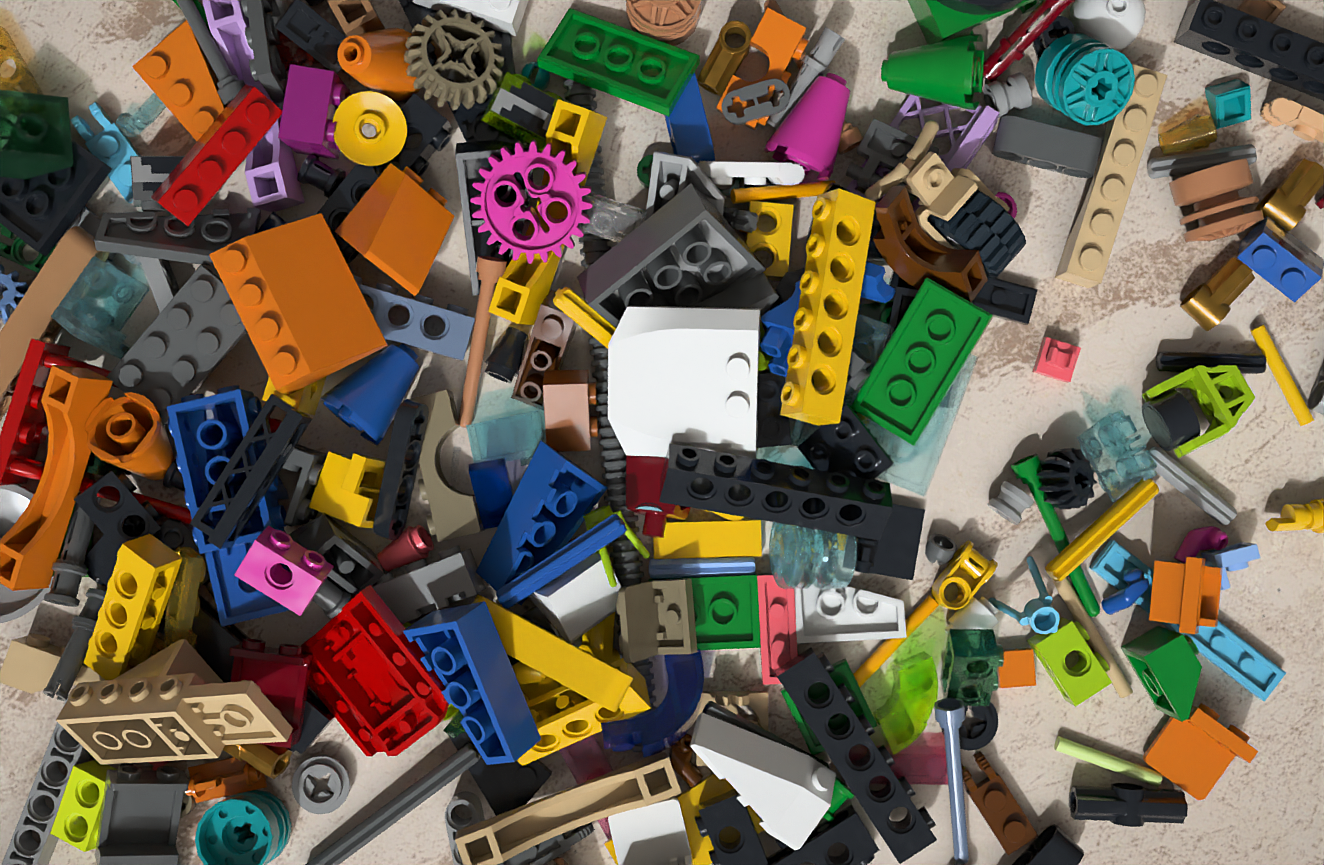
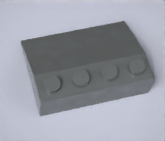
(670, 260)

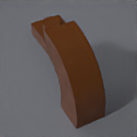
(918, 256)

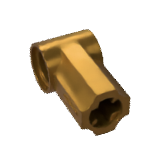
(724, 60)
(1287, 201)
(1211, 300)
(265, 758)

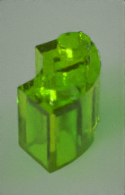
(910, 703)

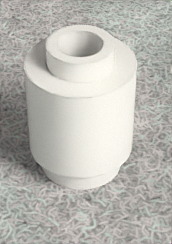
(975, 615)

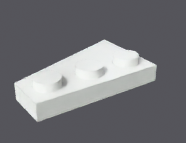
(846, 615)

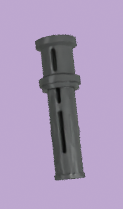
(71, 566)
(76, 648)

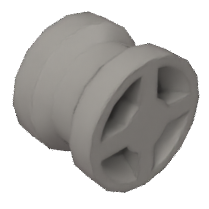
(1011, 503)

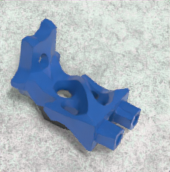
(779, 319)

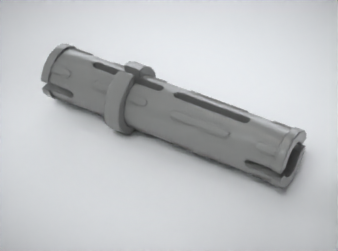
(814, 65)

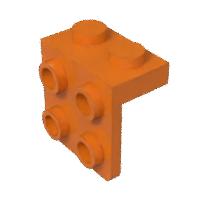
(1197, 751)

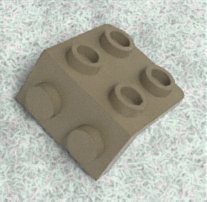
(656, 619)

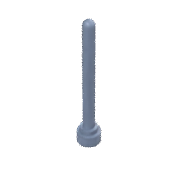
(950, 714)

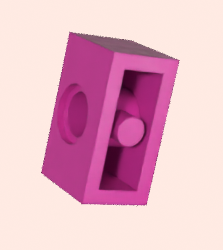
(265, 573)

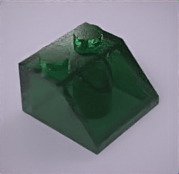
(33, 134)

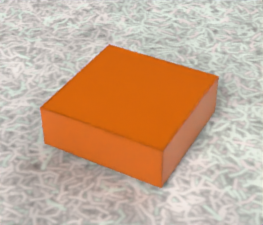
(1017, 668)

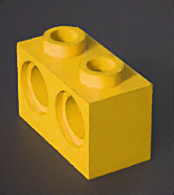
(773, 242)

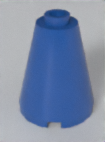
(374, 392)

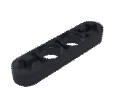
(400, 469)

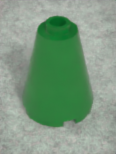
(938, 71)

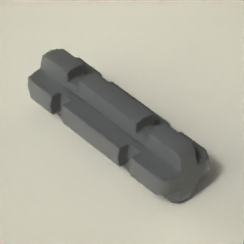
(741, 219)

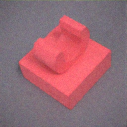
(1056, 359)

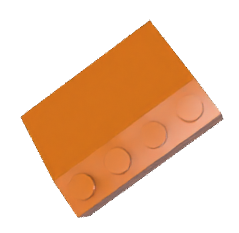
(298, 302)

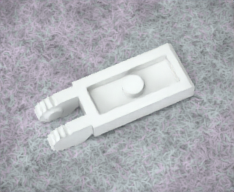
(753, 172)

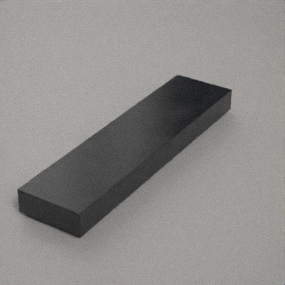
(997, 297)

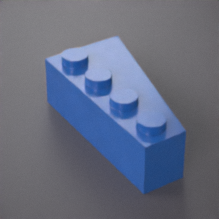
(540, 516)
(477, 679)

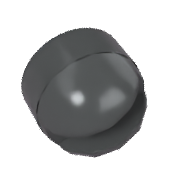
(940, 549)

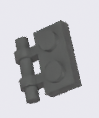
(883, 147)

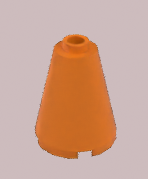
(378, 62)
(130, 436)

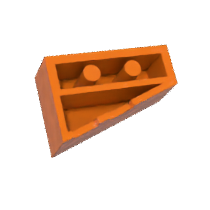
(183, 80)

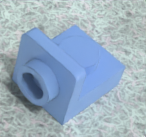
(1232, 558)

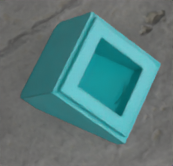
(1229, 102)

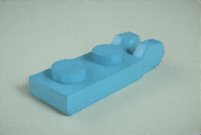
(110, 148)

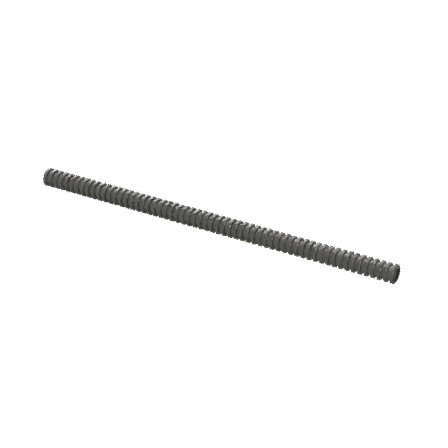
(624, 552)

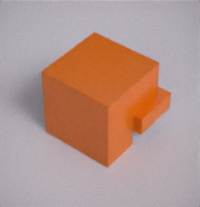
(1186, 594)

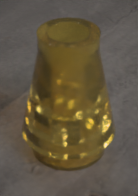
(1189, 135)

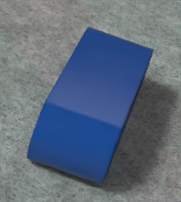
(689, 126)

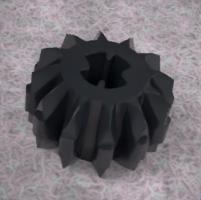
(1066, 478)

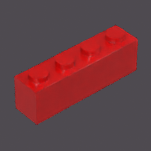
(217, 154)

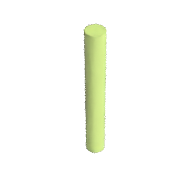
(1108, 761)

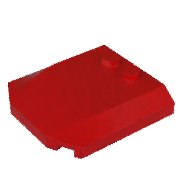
(374, 677)

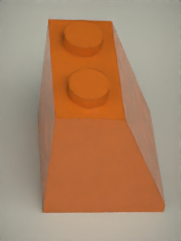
(398, 226)

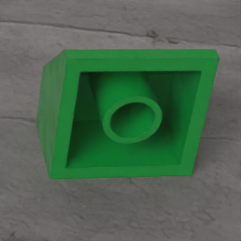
(1166, 669)

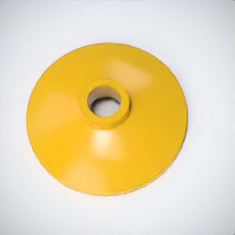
(383, 115)

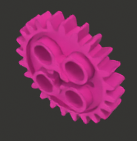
(501, 216)

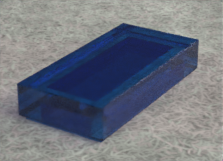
(491, 490)

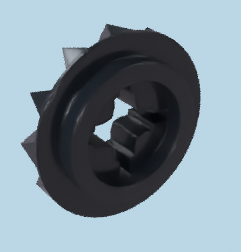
(980, 732)

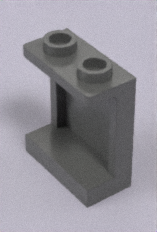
(140, 816)

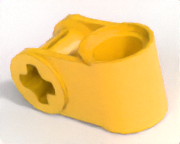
(964, 574)

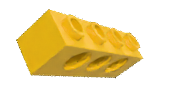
(132, 606)
(569, 717)

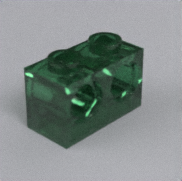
(971, 666)

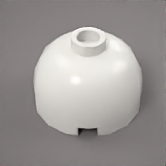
(1109, 21)

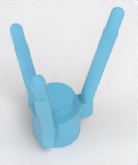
(1038, 611)

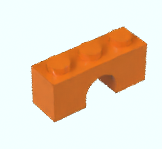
(781, 42)

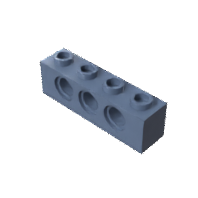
(457, 324)

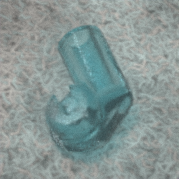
(135, 124)

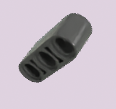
(1047, 147)

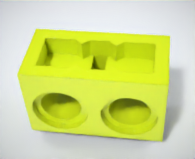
(81, 805)

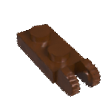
(998, 807)

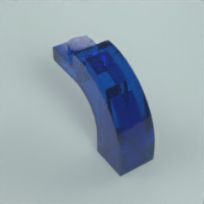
(671, 718)

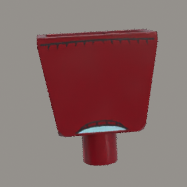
(643, 494)

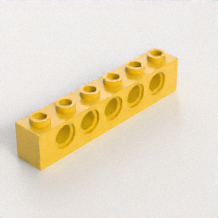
(834, 327)

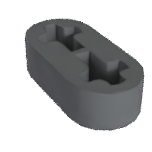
(754, 92)

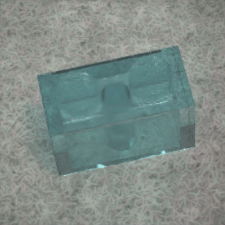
(507, 438)

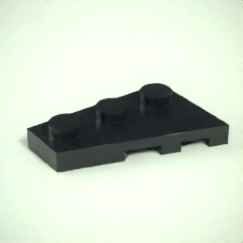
(505, 784)

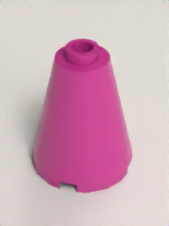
(813, 127)

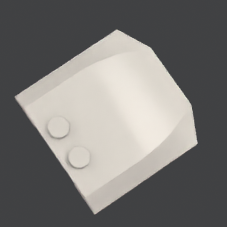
(685, 379)

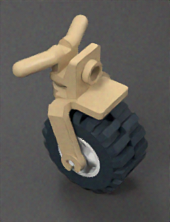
(955, 205)

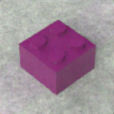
(309, 111)

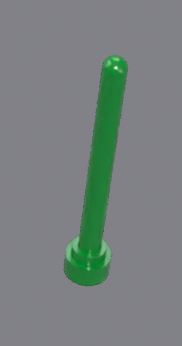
(1026, 471)

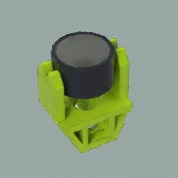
(1220, 395)

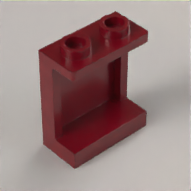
(281, 676)

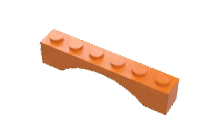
(38, 534)

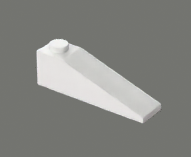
(776, 781)

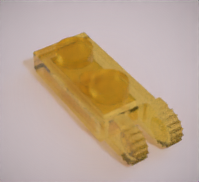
(183, 600)

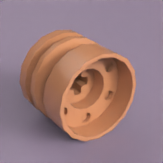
(664, 19)
(1216, 201)

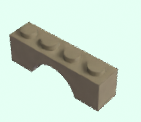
(452, 511)

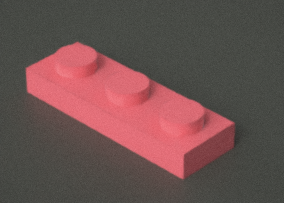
(777, 627)

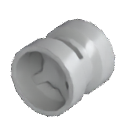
(1009, 94)

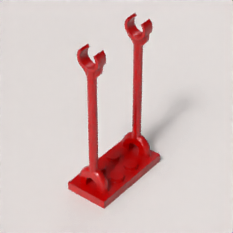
(28, 427)

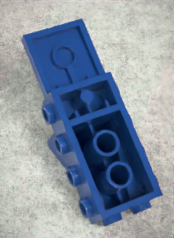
(205, 440)

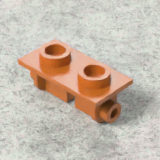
(223, 779)

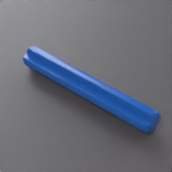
(561, 561)

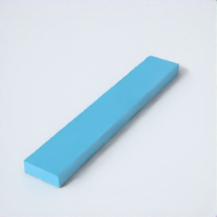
(1216, 644)

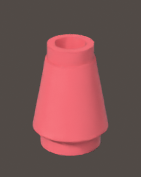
(408, 548)

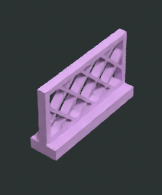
(961, 152)

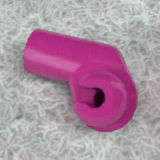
(1201, 539)

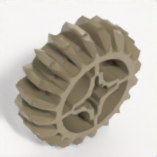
(442, 33)

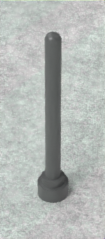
(228, 84)

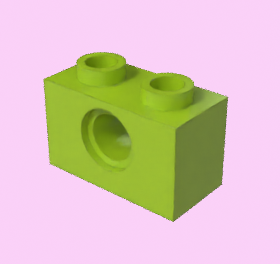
(1086, 676)

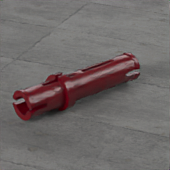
(994, 65)

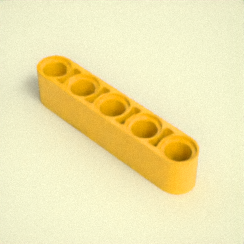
(558, 658)

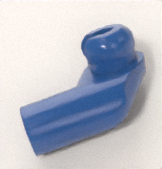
(1126, 597)

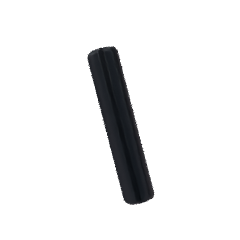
(1185, 360)

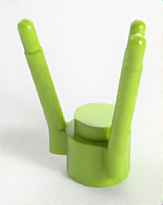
(597, 516)

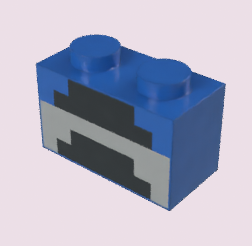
(1281, 259)

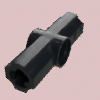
(1127, 804)

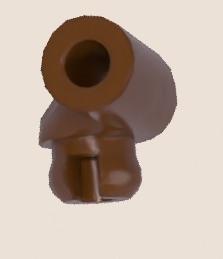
(680, 758)

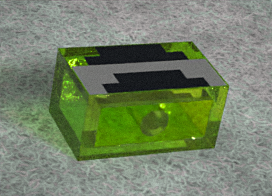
(521, 109)

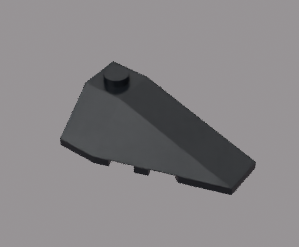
(469, 159)

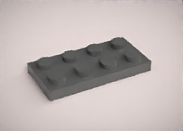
(182, 343)

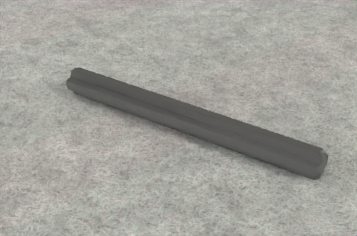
(398, 807)

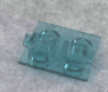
(1113, 457)

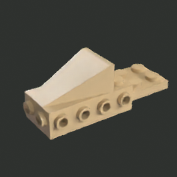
(169, 712)

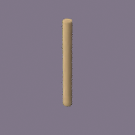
(1096, 641)

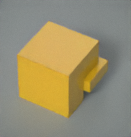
(349, 488)

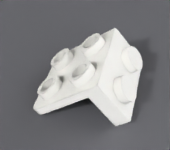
(651, 835)

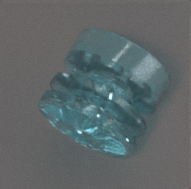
(811, 557)

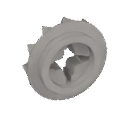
(304, 785)

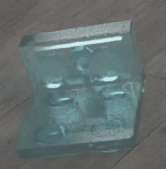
(101, 306)

